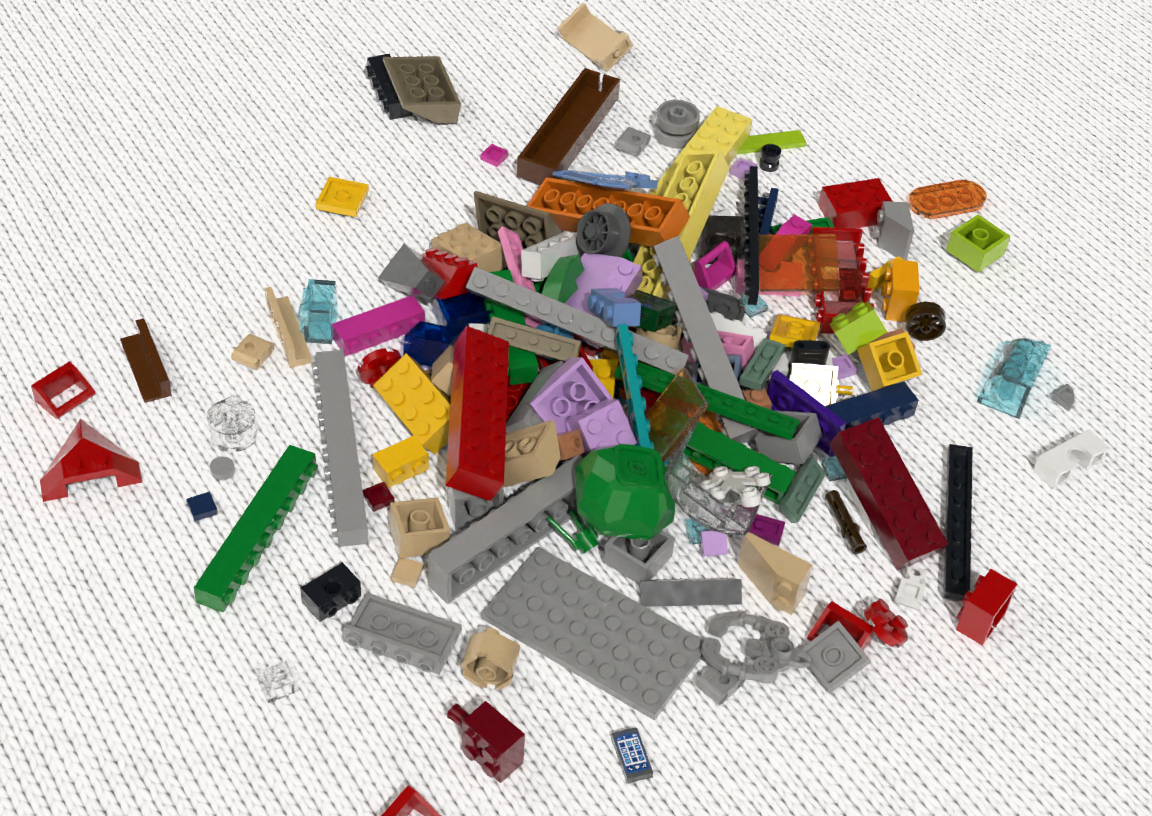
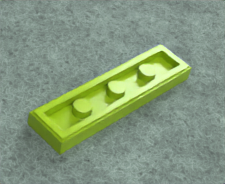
(784, 140)

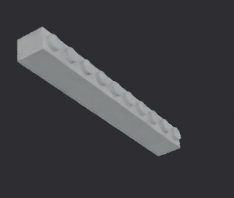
(570, 320)
(700, 330)
(341, 449)

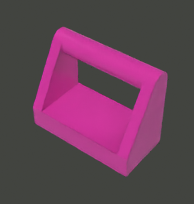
(718, 272)

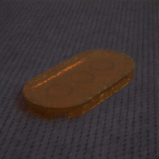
(947, 199)

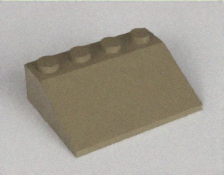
(424, 87)
(528, 222)

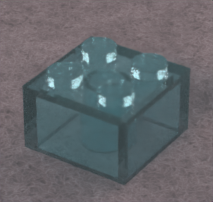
(318, 311)

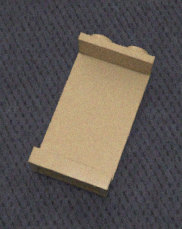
(594, 38)

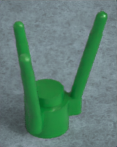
(585, 539)

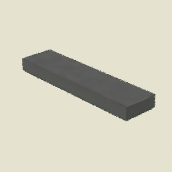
(691, 592)

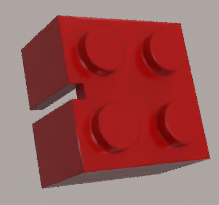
(985, 606)

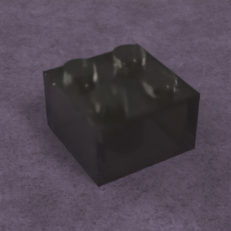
(722, 229)

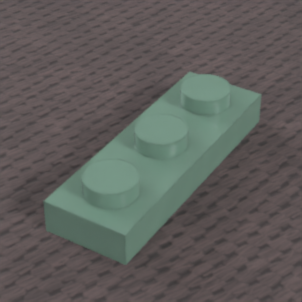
(762, 364)
(802, 490)

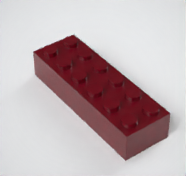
(888, 493)

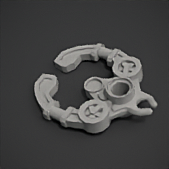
(771, 654)

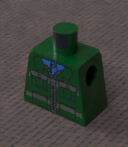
(652, 309)

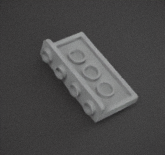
(402, 633)

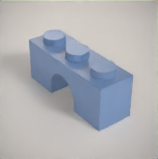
(614, 307)

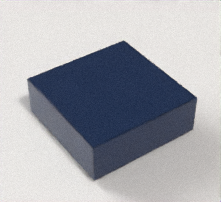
(202, 506)

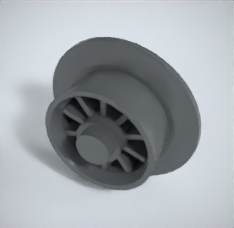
(604, 231)

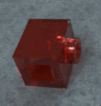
(850, 285)

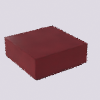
(378, 496)

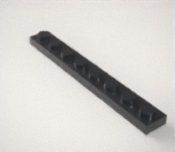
(958, 522)

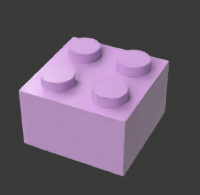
(602, 426)

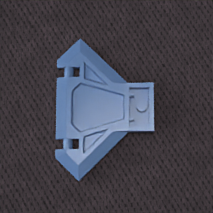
(609, 181)

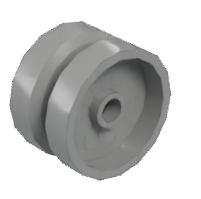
(676, 123)

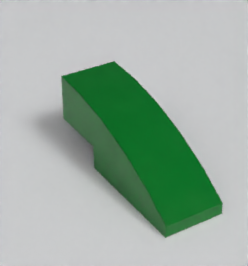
(561, 279)

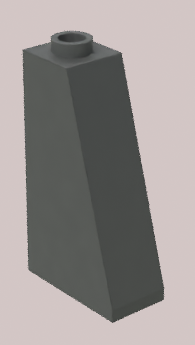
(411, 274)

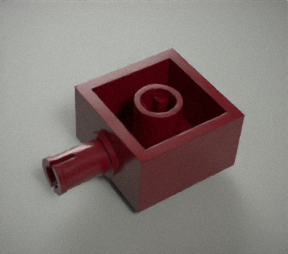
(490, 740)

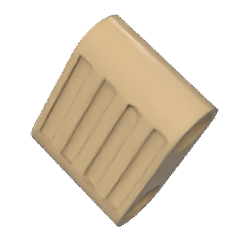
(252, 351)

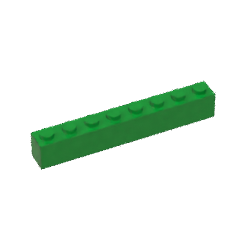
(255, 529)

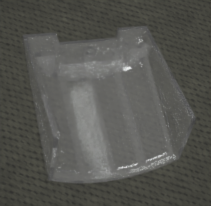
(721, 515)

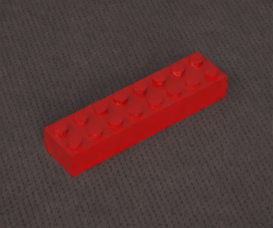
(478, 414)

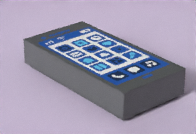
(631, 755)

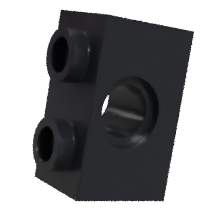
(319, 596)

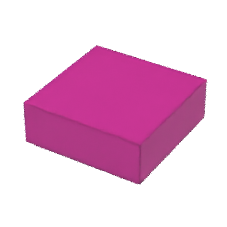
(494, 155)

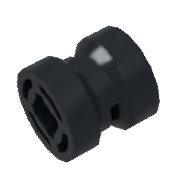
(770, 157)

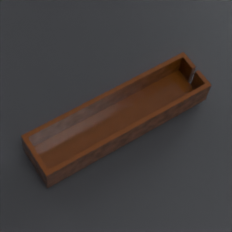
(568, 126)

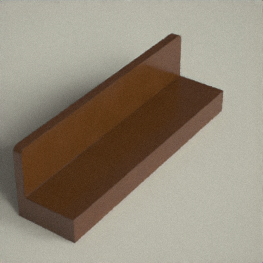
(146, 364)

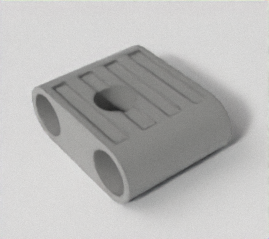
(633, 141)
(718, 686)

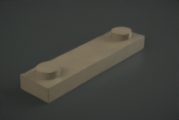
(535, 340)

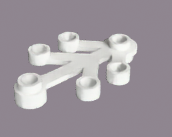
(727, 479)

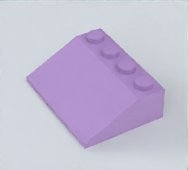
(604, 272)
(568, 393)

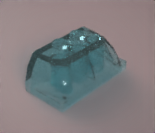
(1014, 376)

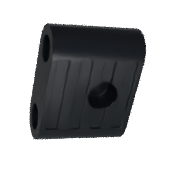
(810, 352)

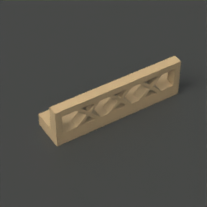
(287, 329)

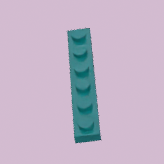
(632, 386)

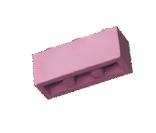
(732, 343)

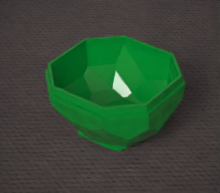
(624, 491)

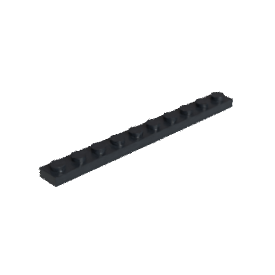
(751, 242)

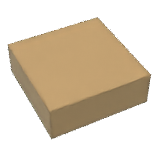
(407, 572)

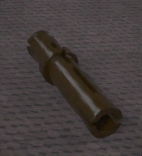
(853, 538)

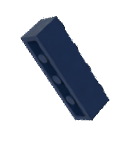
(887, 403)

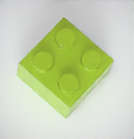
(978, 243)
(857, 327)

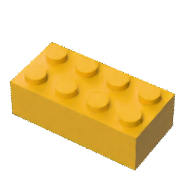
(417, 402)

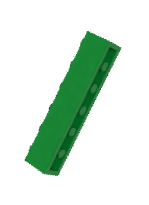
(521, 364)
(716, 450)

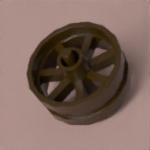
(925, 326)

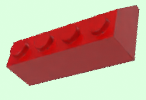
(452, 269)

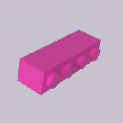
(377, 325)

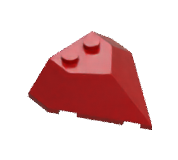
(87, 457)

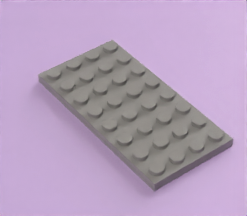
(595, 632)

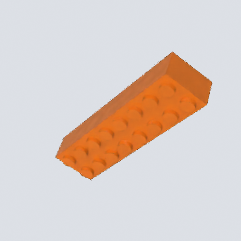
(650, 216)

